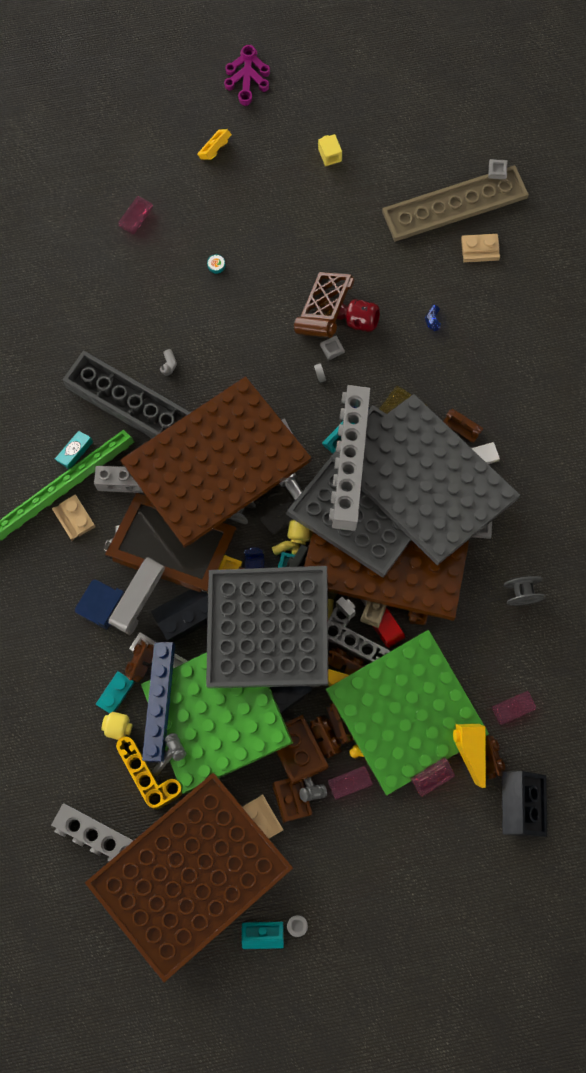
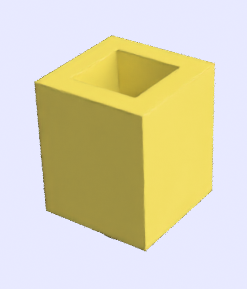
(330, 150)

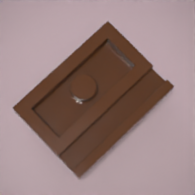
(289, 800)

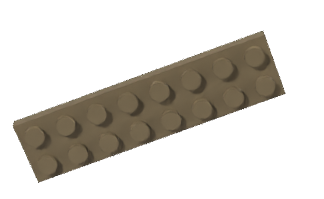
(453, 204)

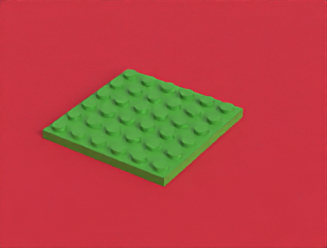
(404, 710)
(219, 725)

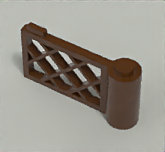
(318, 323)

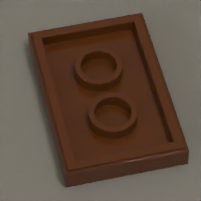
(303, 756)

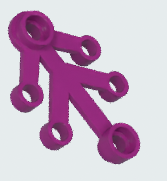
(247, 73)

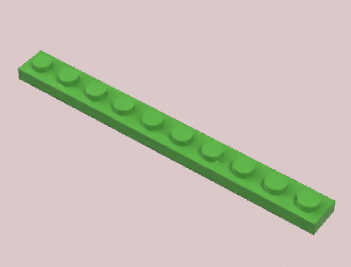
(64, 483)

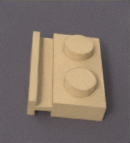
(480, 248)
(73, 517)
(263, 816)

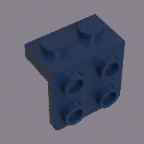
(99, 603)

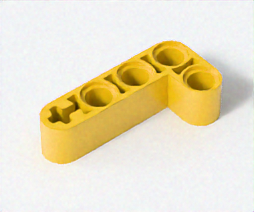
(144, 771)

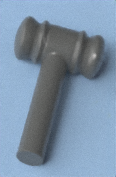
(175, 750)
(312, 791)

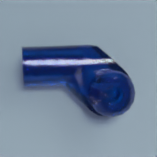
(431, 319)

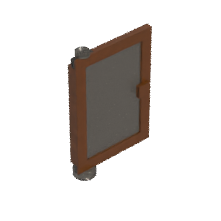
(146, 535)

